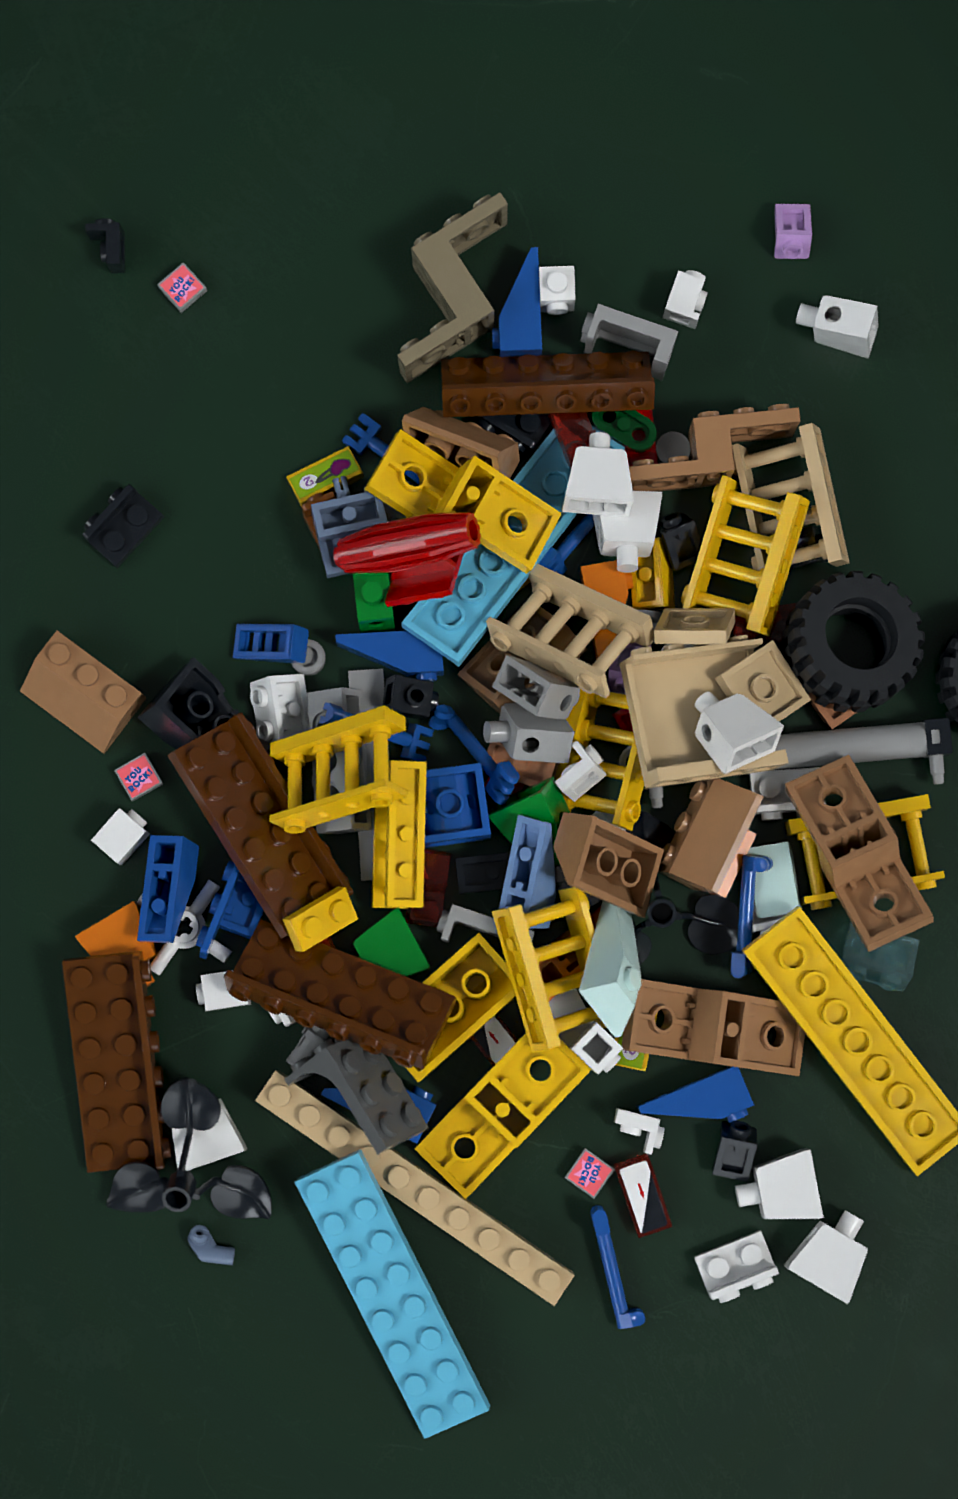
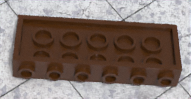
(547, 384)
(237, 793)
(341, 996)
(116, 1060)

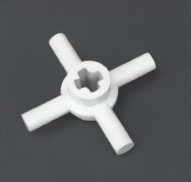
(187, 941)

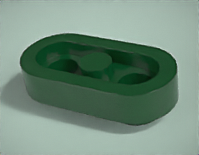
(623, 427)

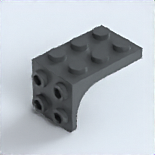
(369, 1089)

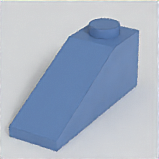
(530, 868)

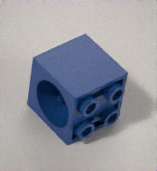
(455, 806)

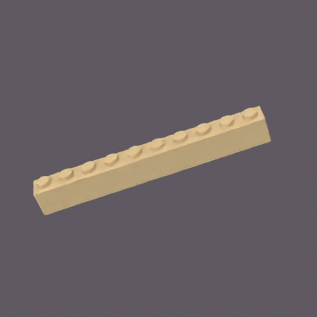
(419, 1189)

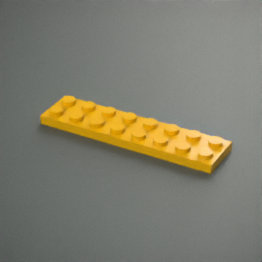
(855, 1039)

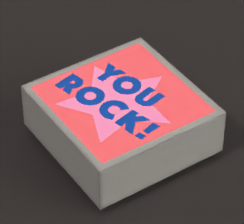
(182, 287)
(138, 777)
(589, 1173)

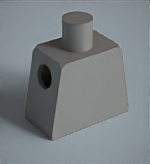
(549, 696)
(530, 736)

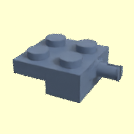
(341, 518)

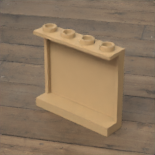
(663, 714)

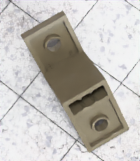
(452, 286)

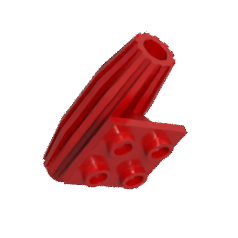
(418, 550)

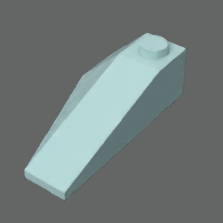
(612, 969)

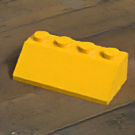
(481, 990)

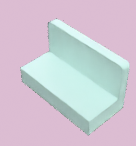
(776, 888)

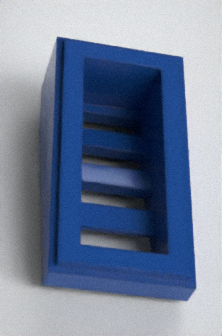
(291, 647)

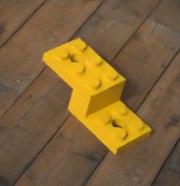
(471, 489)
(500, 1113)

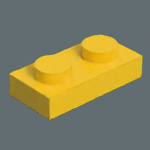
(320, 919)

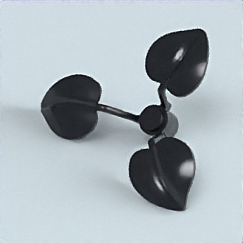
(715, 918)
(139, 1186)

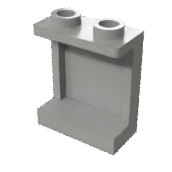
(630, 333)
(468, 919)

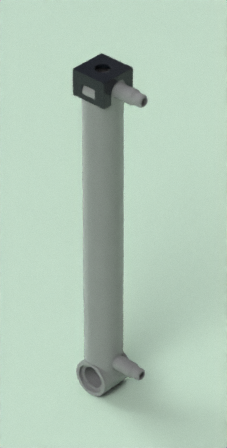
(863, 744)

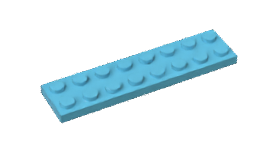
(485, 579)
(392, 1294)

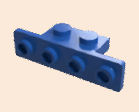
(232, 911)

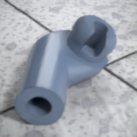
(207, 1249)

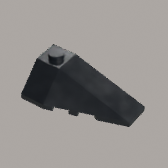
(187, 706)

